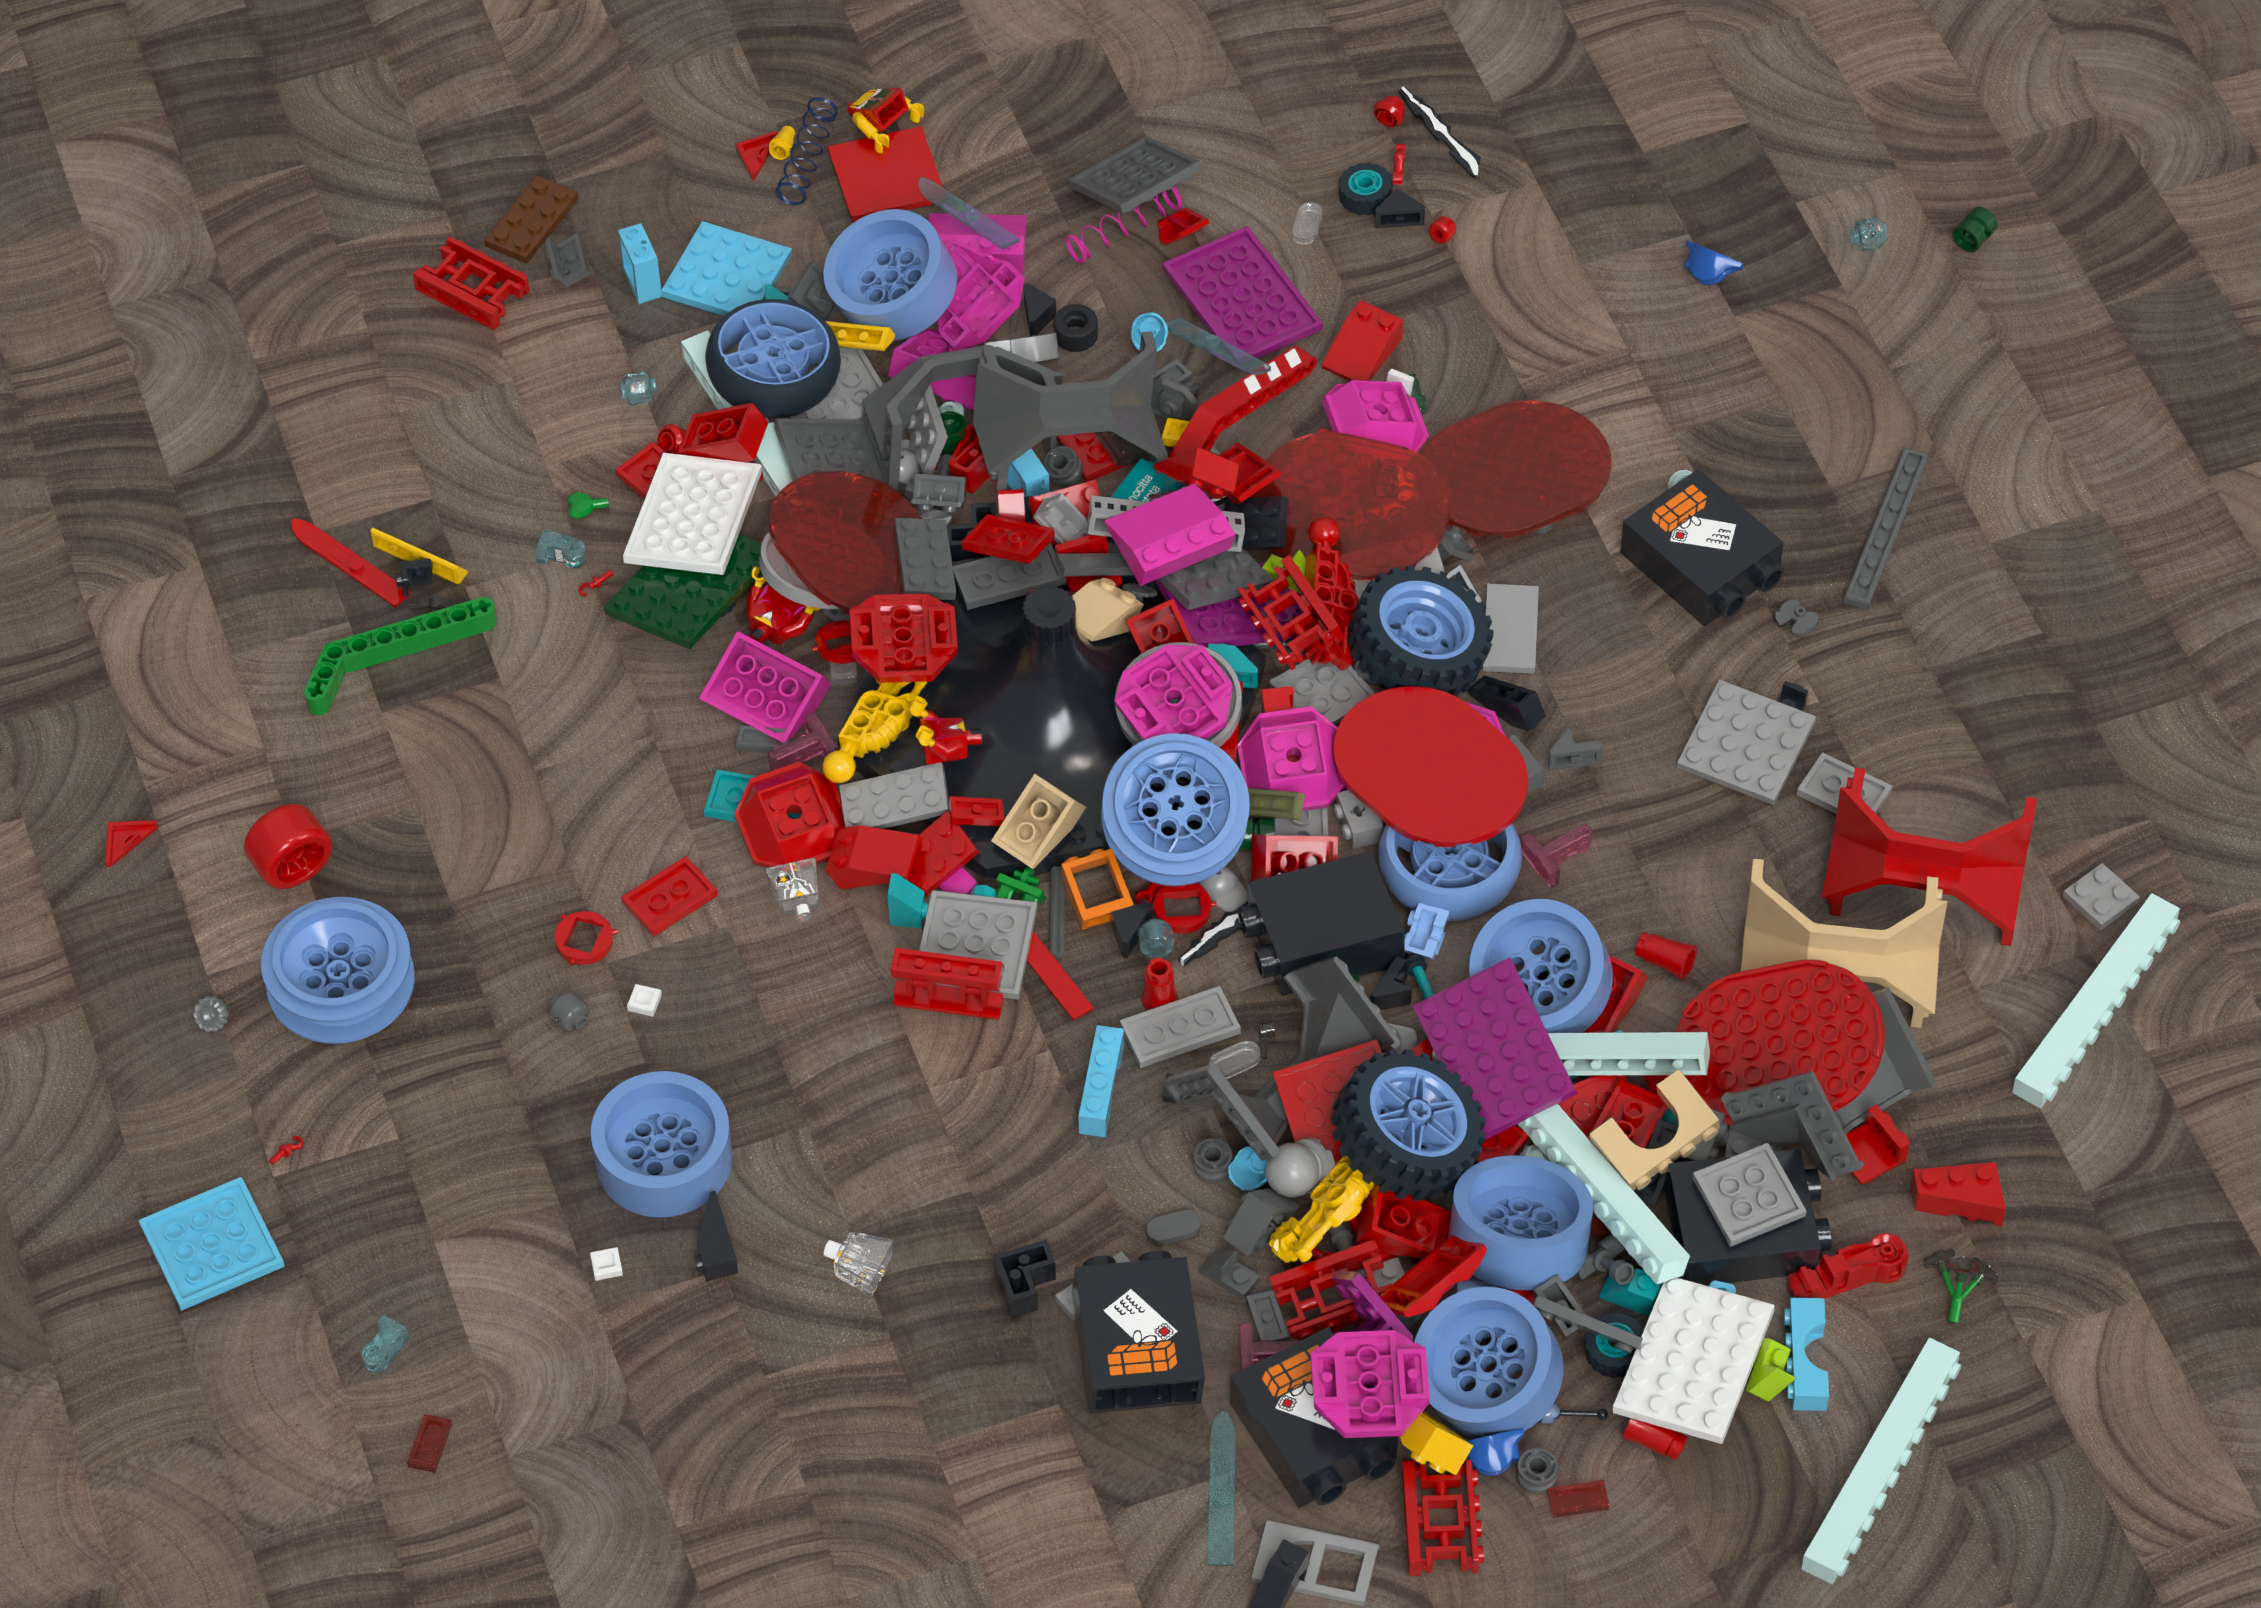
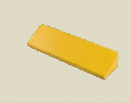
(862, 336)
(410, 553)

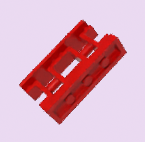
(463, 298)
(1307, 602)
(972, 975)
(1318, 1277)
(1418, 1518)

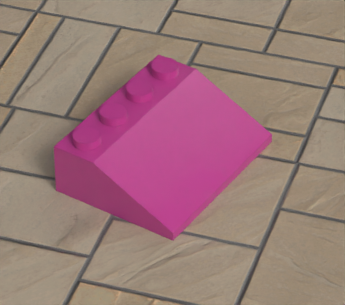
(951, 228)
(930, 343)
(1170, 533)
(764, 688)

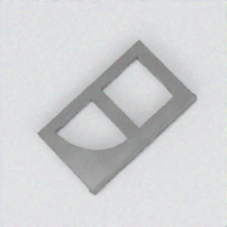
(1276, 1532)

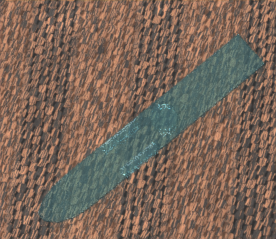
(966, 214)
(1217, 347)
(1221, 1491)

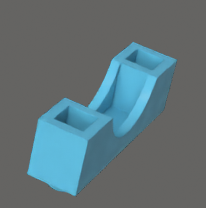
(1100, 1080)
(1805, 1325)

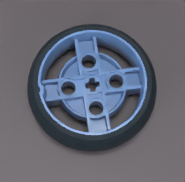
(773, 357)

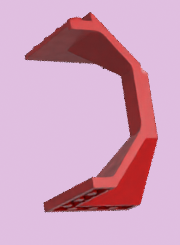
(1979, 872)

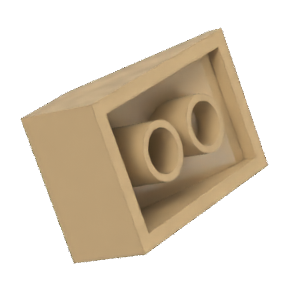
(1104, 609)
(1037, 822)

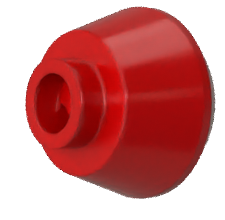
(1389, 111)
(670, 438)

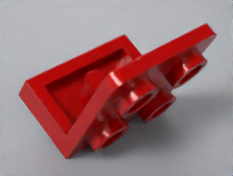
(1081, 545)
(1877, 1145)

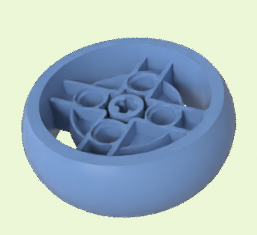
(1457, 886)

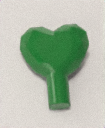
(583, 504)

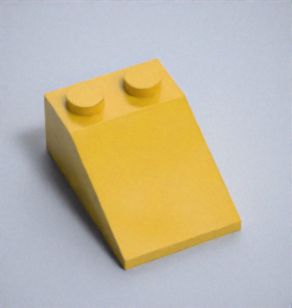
(1435, 1443)

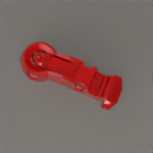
(1879, 1260)

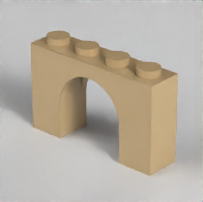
(1639, 1164)

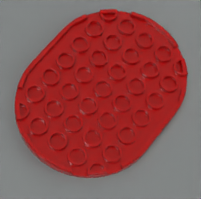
(1430, 766)
(1785, 1024)

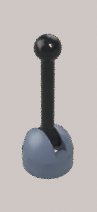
(1554, 1413)

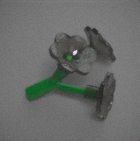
(1962, 1266)

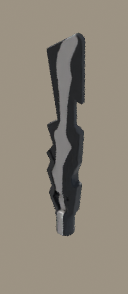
(1461, 153)
(1211, 936)

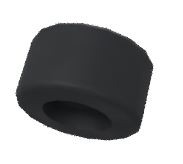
(1076, 316)

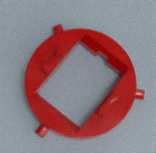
(830, 631)
(1184, 924)
(602, 945)

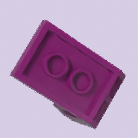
(1368, 1304)

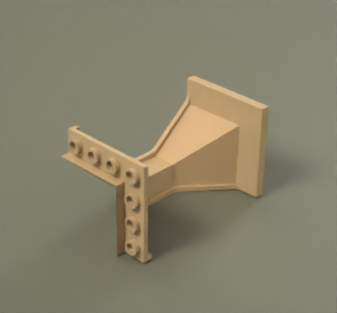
(1896, 958)

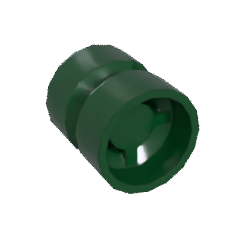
(1975, 229)
(956, 430)
(1264, 826)

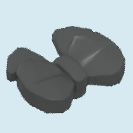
(1804, 621)

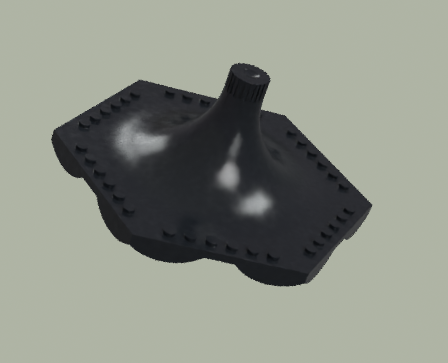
(1041, 711)

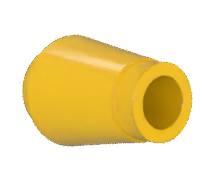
(782, 143)

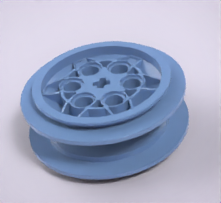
(1189, 853)
(338, 1007)

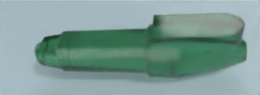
(1416, 393)

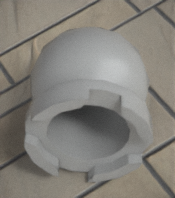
(1298, 1167)

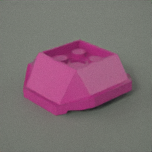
(1376, 412)
(1172, 674)
(1286, 733)
(1376, 1359)

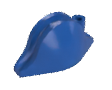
(1709, 266)
(1496, 1452)

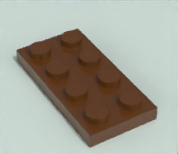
(531, 219)

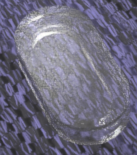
(1307, 223)
(1236, 1058)

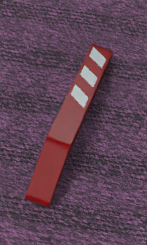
(1243, 399)

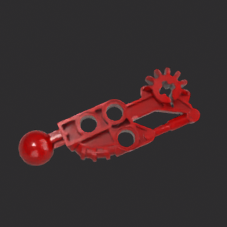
(1336, 590)

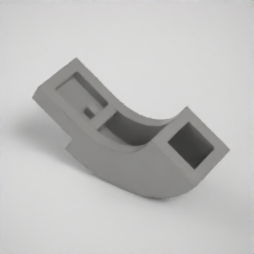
(1032, 348)

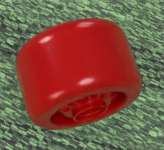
(287, 846)

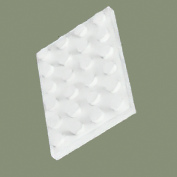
(692, 513)
(1694, 1359)

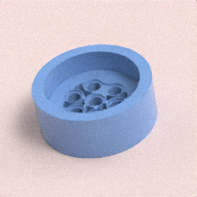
(891, 273)
(1562, 931)
(649, 1107)
(1528, 1218)
(1456, 1331)

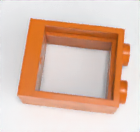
(1102, 913)

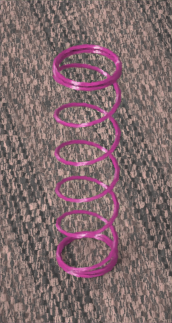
(1084, 250)

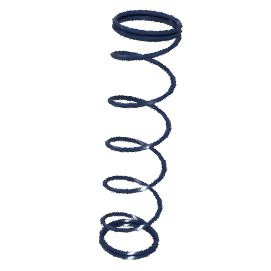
(790, 183)

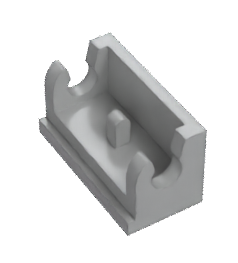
(1063, 516)

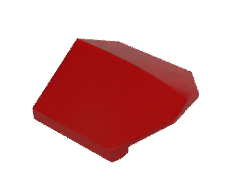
(1180, 226)

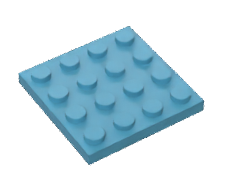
(725, 269)
(211, 1243)

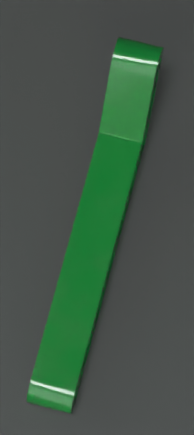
(391, 643)

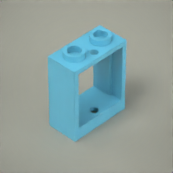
(640, 263)
(1028, 474)

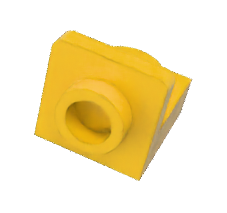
(1173, 431)

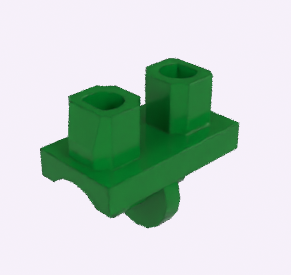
(1009, 886)

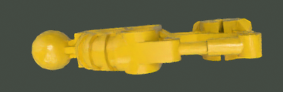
(871, 726)
(1334, 1201)

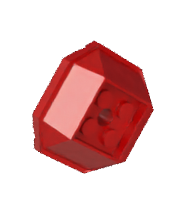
(903, 637)
(775, 837)

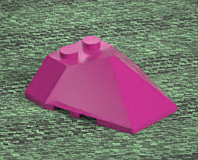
(983, 299)

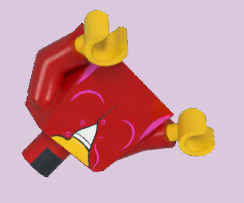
(773, 615)
(942, 737)

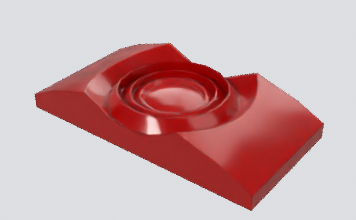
(1252, 473)
(1433, 1277)

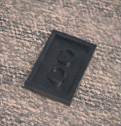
(1264, 521)

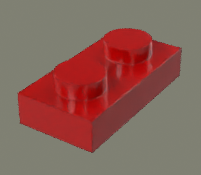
(976, 811)

